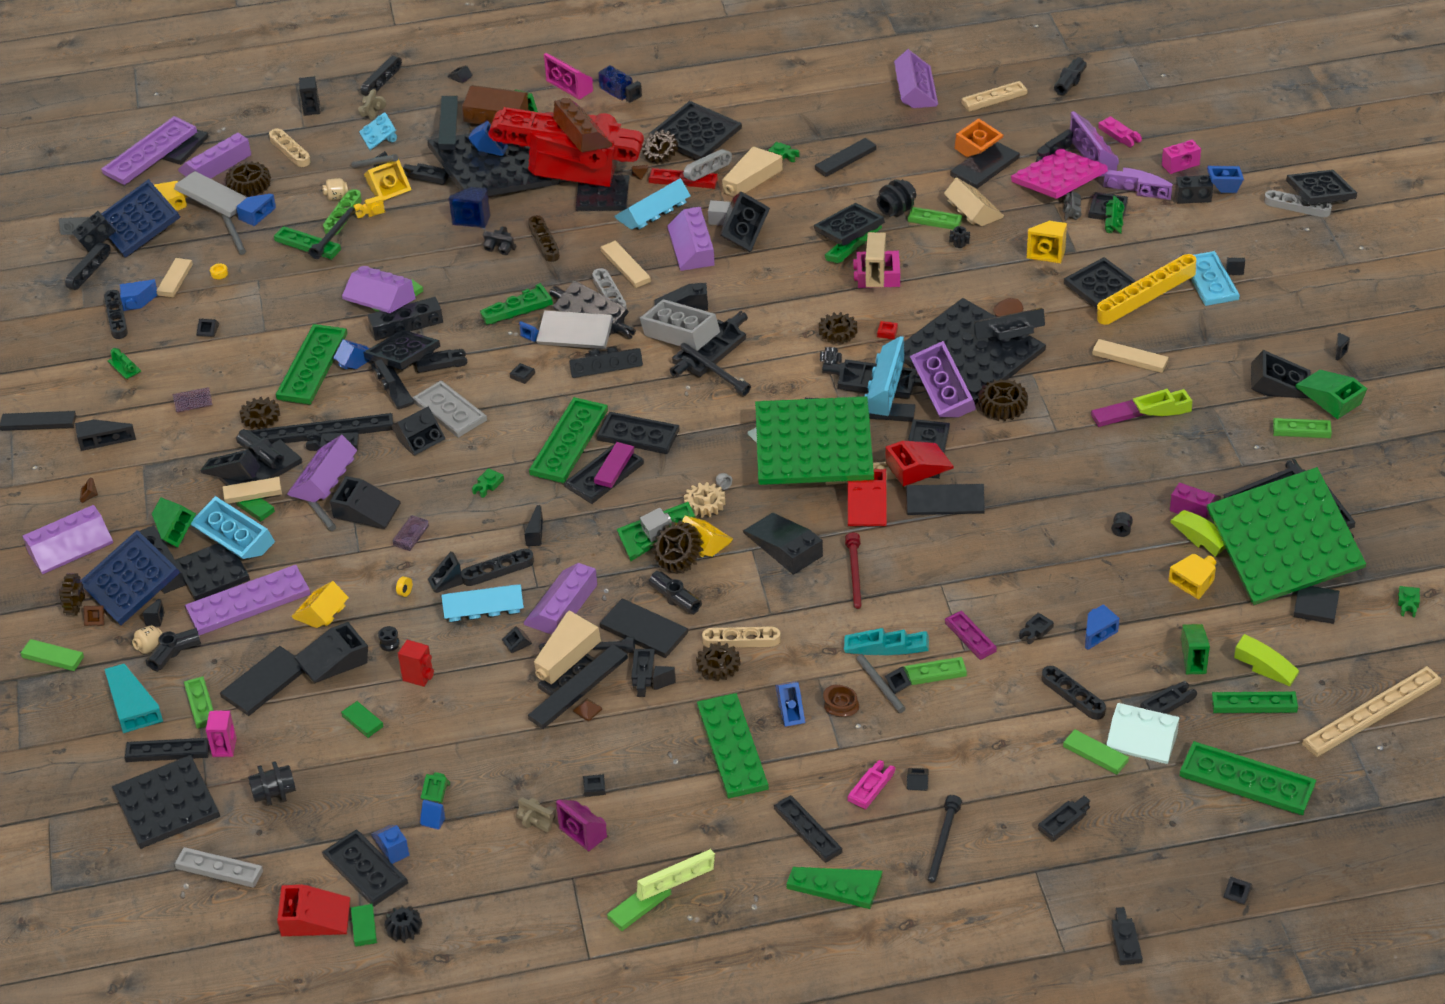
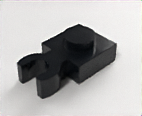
(1036, 626)

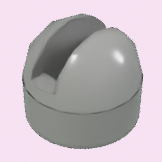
(723, 480)

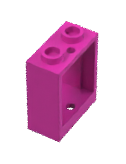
(891, 278)

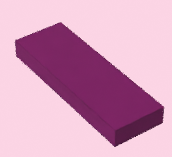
(1115, 413)
(614, 464)
(970, 635)

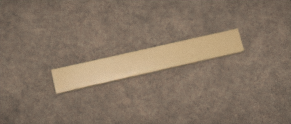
(1371, 711)

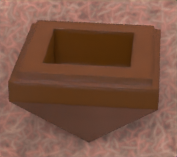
(639, 171)
(88, 490)
(94, 615)
(587, 709)

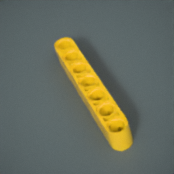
(1146, 289)

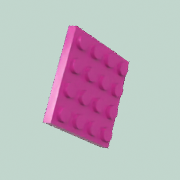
(1059, 173)

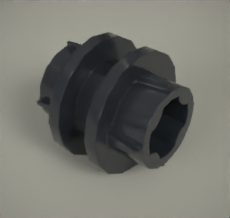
(896, 198)
(272, 783)

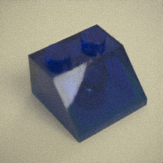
(470, 207)

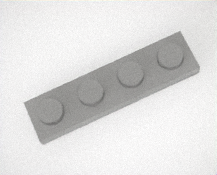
(219, 867)

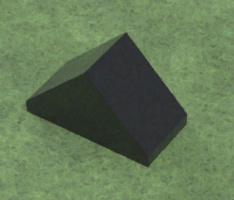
(446, 574)

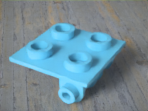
(378, 131)

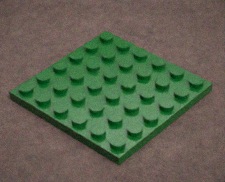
(813, 440)
(1286, 536)

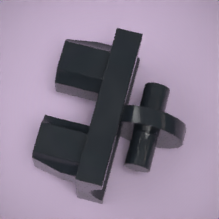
(499, 238)

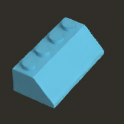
(653, 205)
(886, 377)
(233, 529)
(482, 601)

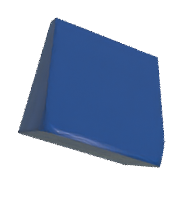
(528, 331)
(432, 814)

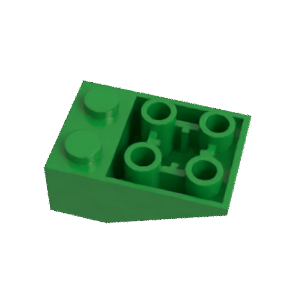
(1333, 392)

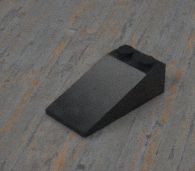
(786, 542)

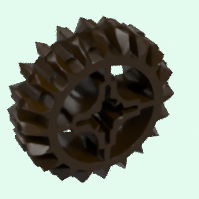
(248, 178)
(1003, 399)
(688, 542)

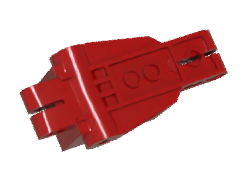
(554, 153)

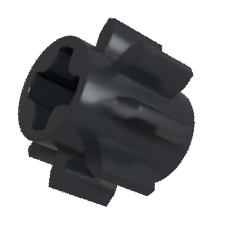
(959, 237)
(831, 355)

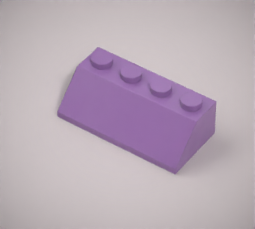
(915, 81)
(1090, 143)
(218, 157)
(691, 240)
(378, 289)
(943, 381)
(323, 470)
(67, 539)
(565, 594)

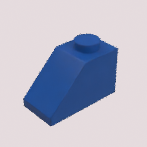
(480, 139)
(1226, 178)
(255, 208)
(137, 294)
(351, 354)
(1100, 625)
(790, 703)
(391, 843)

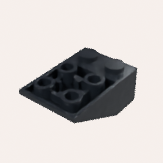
(363, 503)
(333, 653)

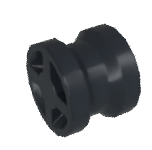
(1122, 524)
(388, 638)

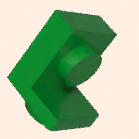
(434, 787)

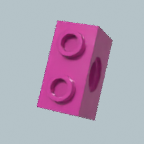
(1181, 156)
(221, 733)

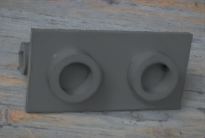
(1072, 205)
(68, 225)

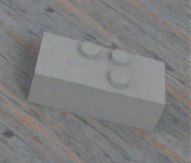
(679, 324)

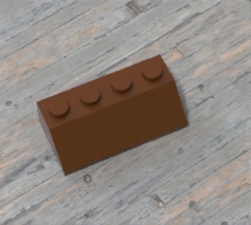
(484, 102)
(579, 126)

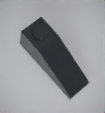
(689, 295)
(103, 433)
(233, 466)

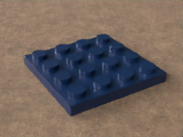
(139, 217)
(129, 577)

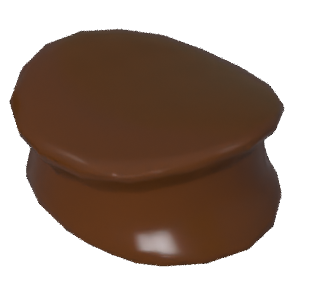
(1007, 307)
(840, 701)

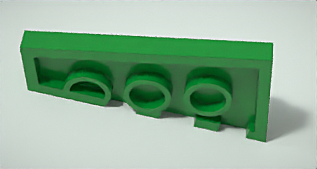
(841, 885)

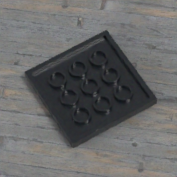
(698, 129)
(165, 801)

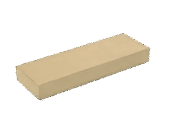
(174, 277)
(252, 490)

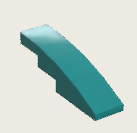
(881, 643)

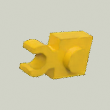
(371, 207)

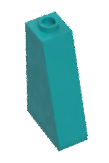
(131, 699)

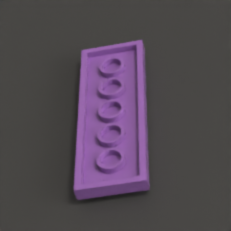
(149, 150)
(247, 599)

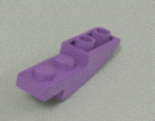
(1140, 181)

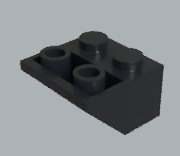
(418, 431)

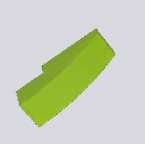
(1164, 403)
(1199, 531)
(1265, 660)

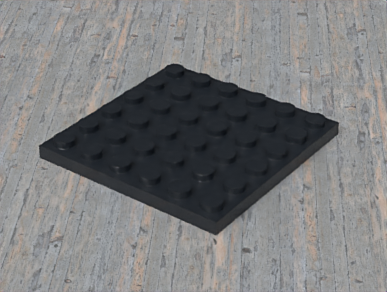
(481, 169)
(975, 359)

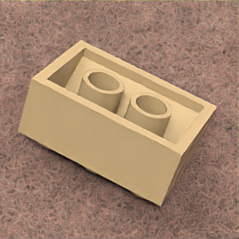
(972, 203)

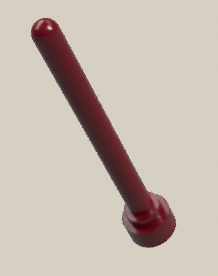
(853, 541)

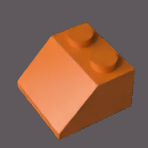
(976, 138)

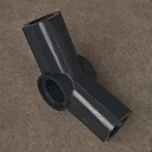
(170, 646)

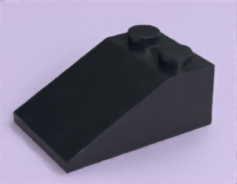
(744, 220)
(1277, 376)

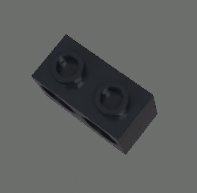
(309, 95)
(1193, 189)
(93, 231)

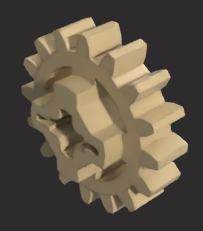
(705, 499)

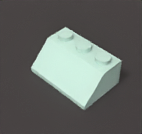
(1143, 733)

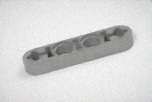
(707, 162)
(1277, 199)
(607, 281)

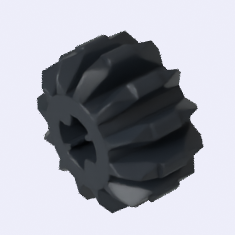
(403, 923)

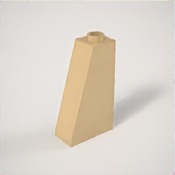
(751, 171)
(875, 259)
(566, 646)

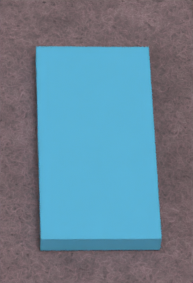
(1213, 280)

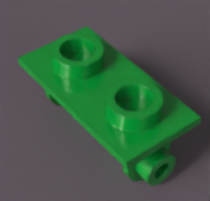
(1114, 209)
(123, 364)

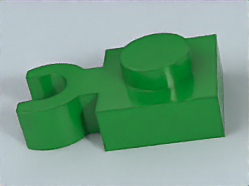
(785, 151)
(487, 481)
(1409, 599)

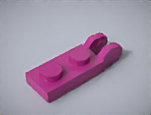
(1119, 131)
(870, 785)

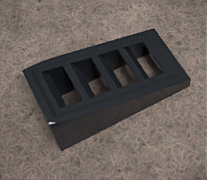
(533, 532)

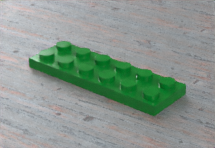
(311, 364)
(568, 440)
(732, 745)
(1248, 778)

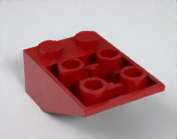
(915, 461)
(868, 501)
(312, 911)

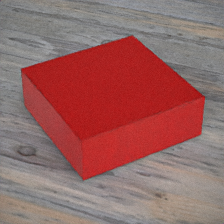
(887, 330)

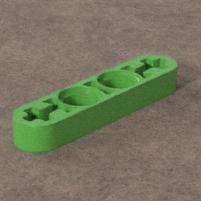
(339, 210)

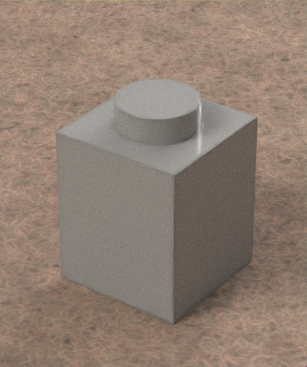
(717, 212)
(653, 522)

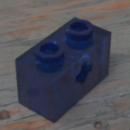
(614, 82)

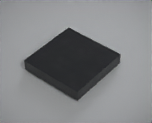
(1099, 202)
(1317, 604)

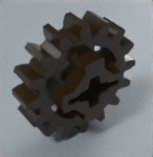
(660, 146)
(838, 327)
(259, 413)
(71, 594)
(718, 661)

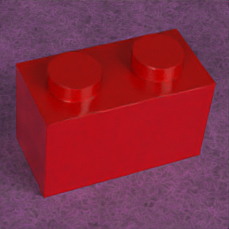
(415, 663)

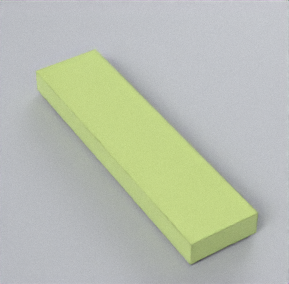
(675, 875)

